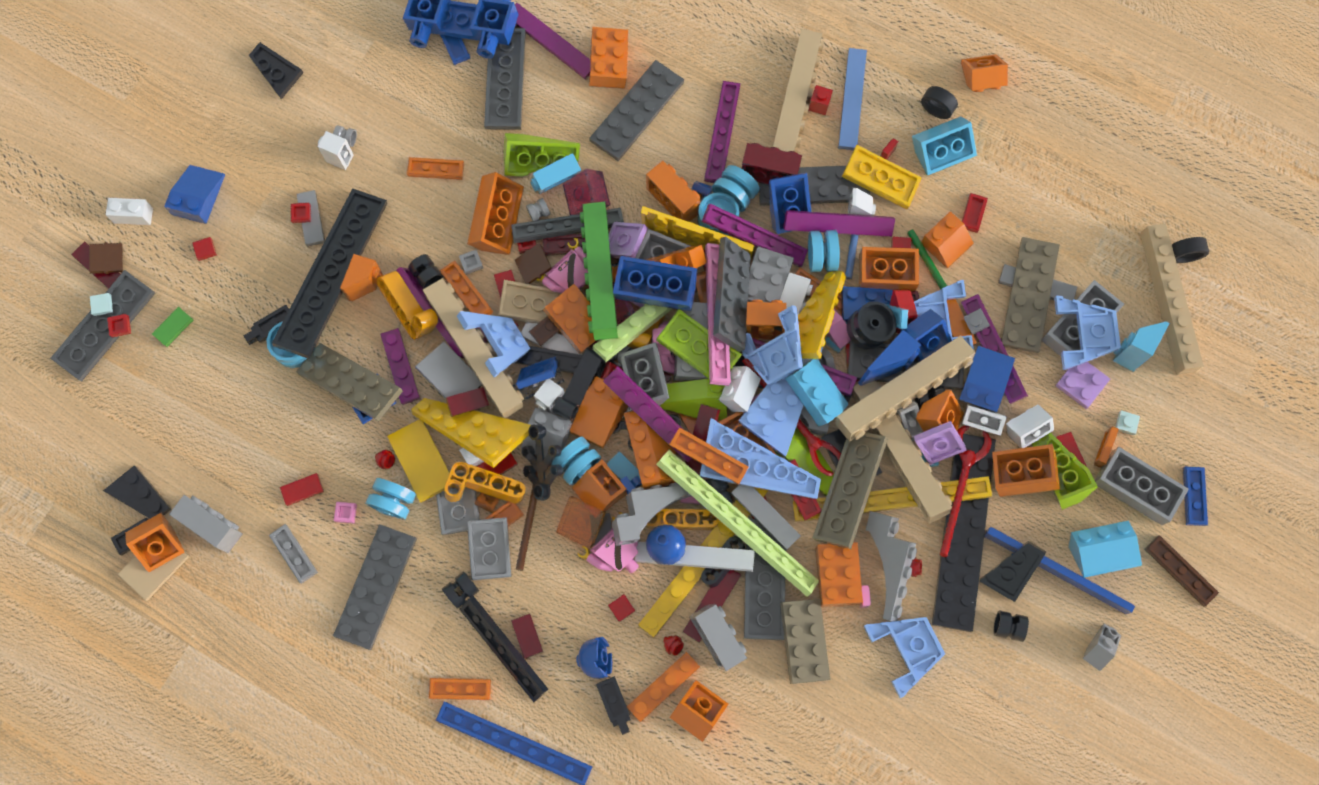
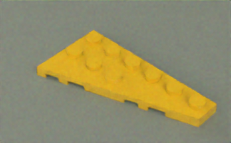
(686, 231)
(818, 314)
(479, 433)

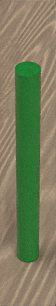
(926, 258)

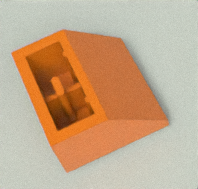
(600, 487)

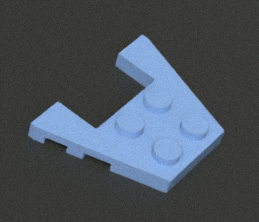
(938, 303)
(1096, 330)
(502, 336)
(779, 356)
(916, 645)

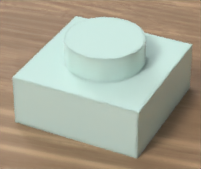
(1127, 422)

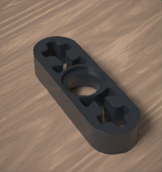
(719, 576)

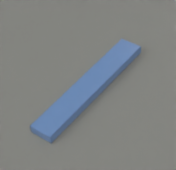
(852, 99)

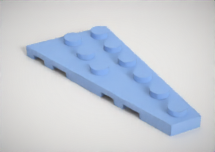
(775, 415)
(765, 468)

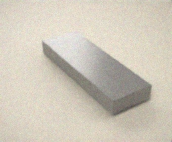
(312, 230)
(293, 553)

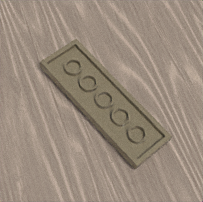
(1030, 295)
(349, 382)
(850, 490)

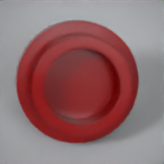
(384, 459)
(916, 566)
(673, 645)

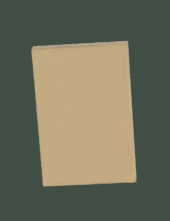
(524, 301)
(146, 582)

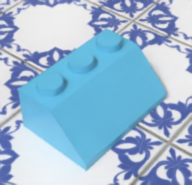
(945, 145)
(1140, 346)
(817, 392)
(1105, 549)

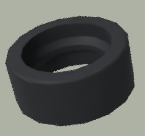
(939, 102)
(1190, 249)

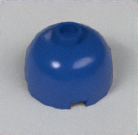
(665, 544)
(594, 658)

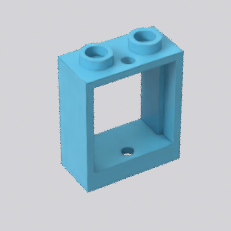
(555, 174)

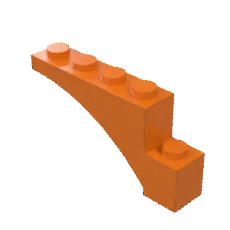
(688, 257)

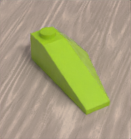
(531, 153)
(689, 395)
(800, 452)
(1074, 477)

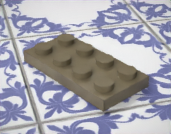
(805, 641)

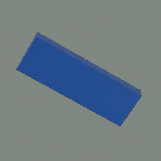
(1195, 497)

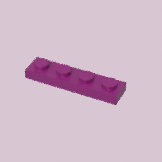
(400, 365)

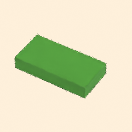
(172, 327)

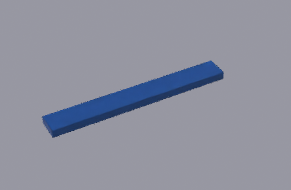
(1064, 574)
(514, 743)

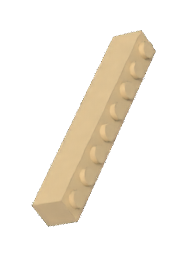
(798, 90)
(1171, 299)
(473, 348)
(905, 388)
(908, 462)

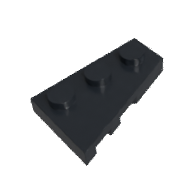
(276, 69)
(138, 493)
(1015, 571)

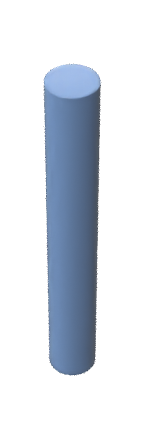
(851, 256)

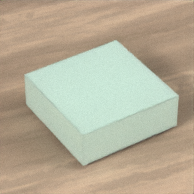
(101, 304)

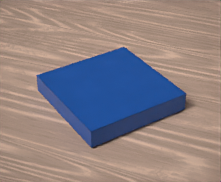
(537, 372)

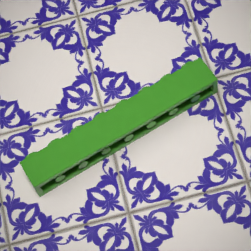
(599, 271)

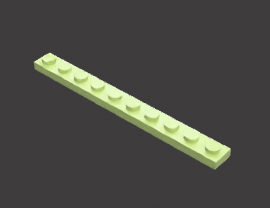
(738, 523)

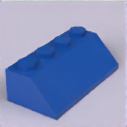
(655, 283)

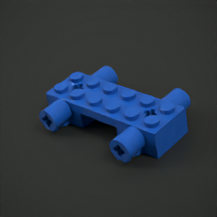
(487, 22)

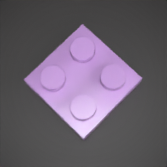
(626, 239)
(1083, 383)
(940, 443)

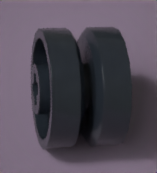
(871, 325)

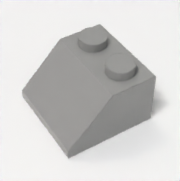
(556, 430)

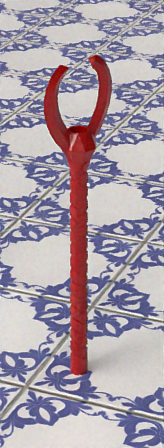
(813, 442)
(968, 459)

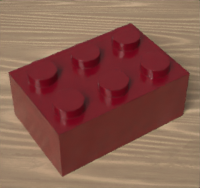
(769, 163)

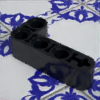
(583, 377)

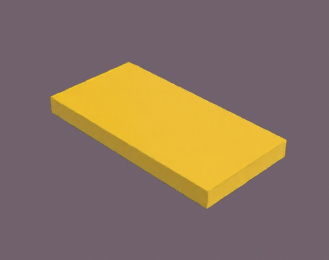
(881, 177)
(420, 459)

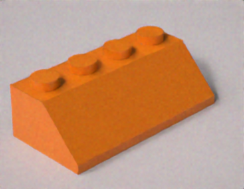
(495, 213)
(648, 451)

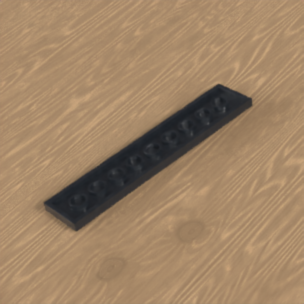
(323, 282)
(961, 568)

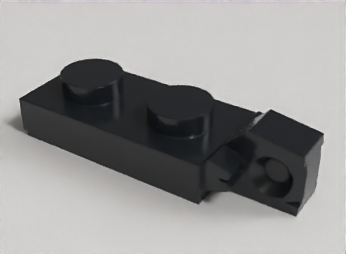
(263, 326)
(614, 704)

